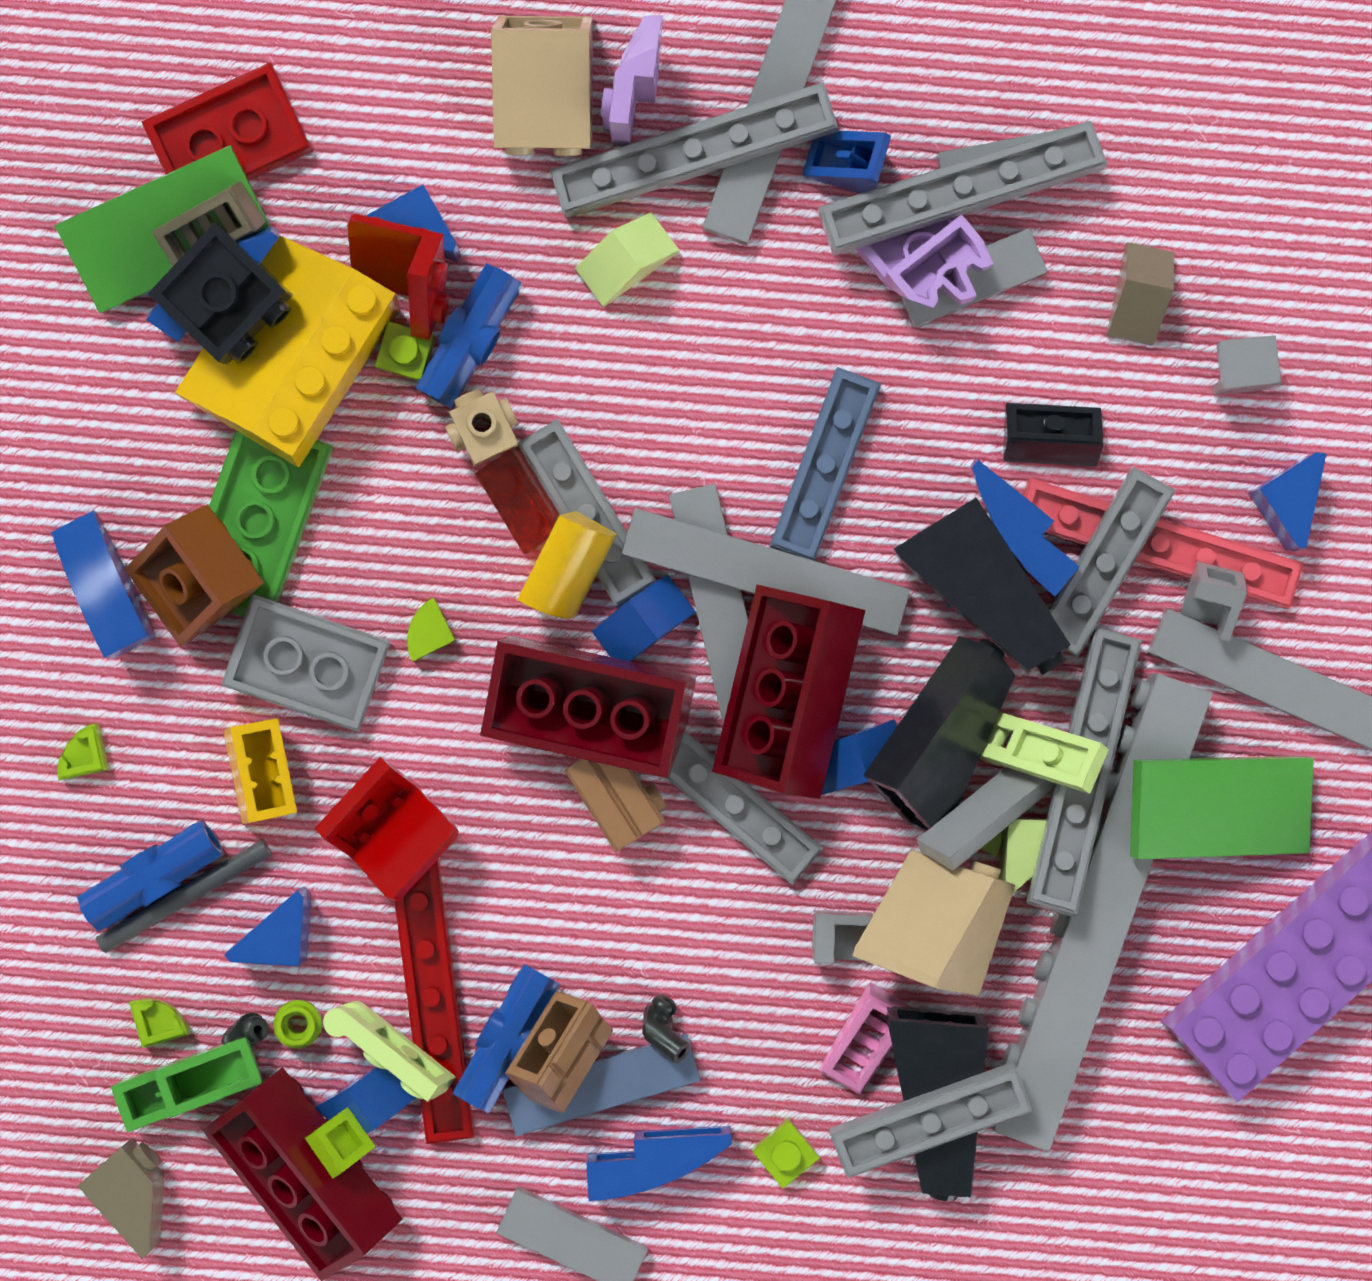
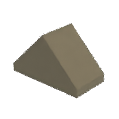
(1141, 294)

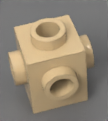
(482, 445)

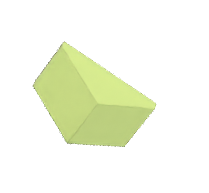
(626, 258)
(1020, 850)

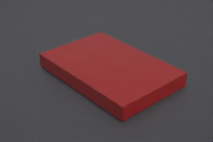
(244, 113)

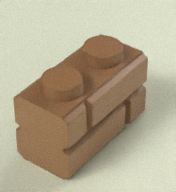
(617, 801)
(559, 1051)

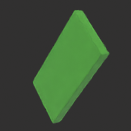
(115, 239)
(267, 507)
(1221, 806)

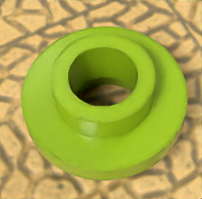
(284, 1030)

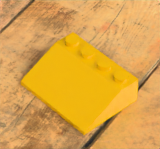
(305, 362)

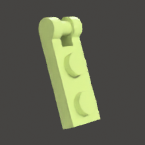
(1045, 752)
(389, 1049)

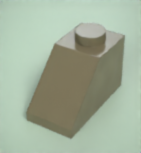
(130, 1194)

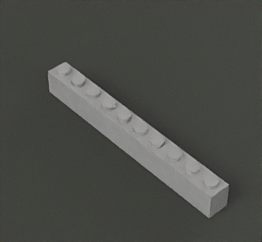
(1088, 945)

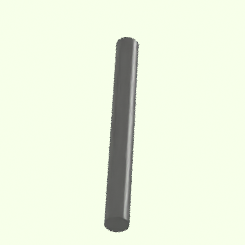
(183, 896)

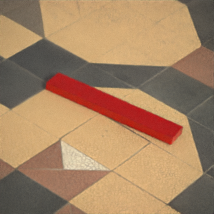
(434, 1001)

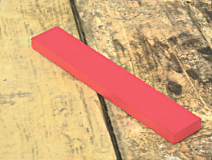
(1172, 545)

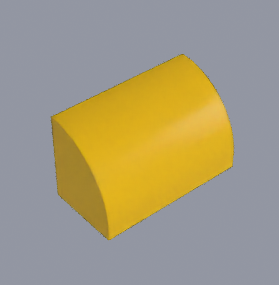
(567, 565)
(260, 770)

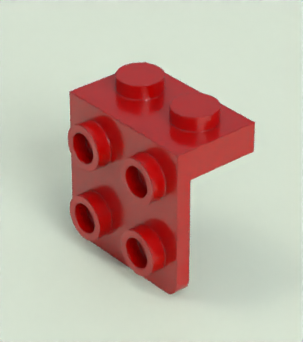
(405, 262)
(388, 829)

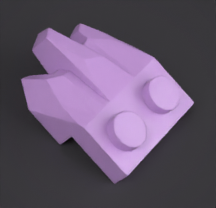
(633, 80)
(929, 261)

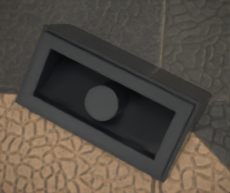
(1052, 434)

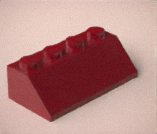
(788, 692)
(587, 705)
(320, 1215)

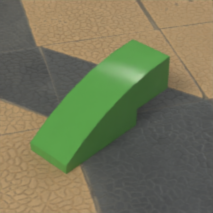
(186, 1083)

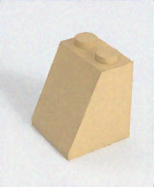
(542, 83)
(938, 924)

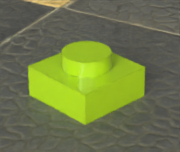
(404, 353)
(340, 1142)
(785, 1153)

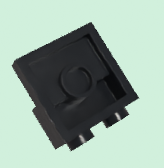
(222, 296)

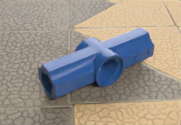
(469, 335)
(150, 876)
(503, 1038)

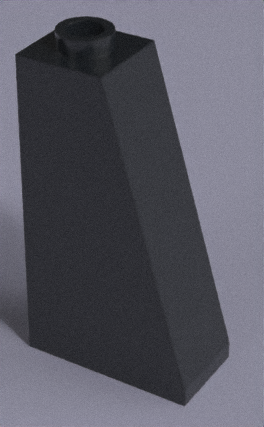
(983, 582)
(943, 734)
(930, 1053)

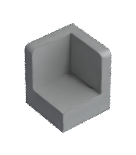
(1247, 365)
(1215, 597)
(837, 934)

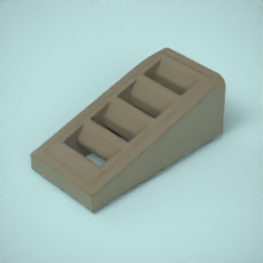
(239, 201)

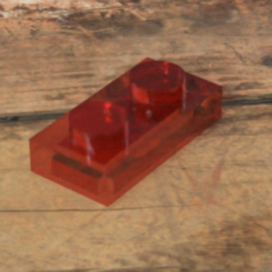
(519, 499)

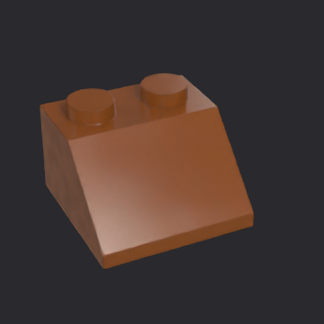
(193, 574)

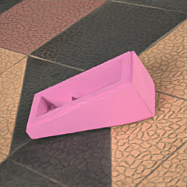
(862, 1013)

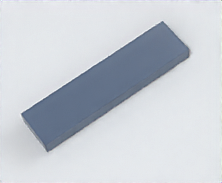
(825, 464)
(608, 1084)

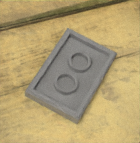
(305, 663)

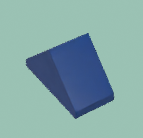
(848, 159)
(419, 210)
(1290, 500)
(643, 620)
(853, 756)
(279, 937)
(370, 1098)

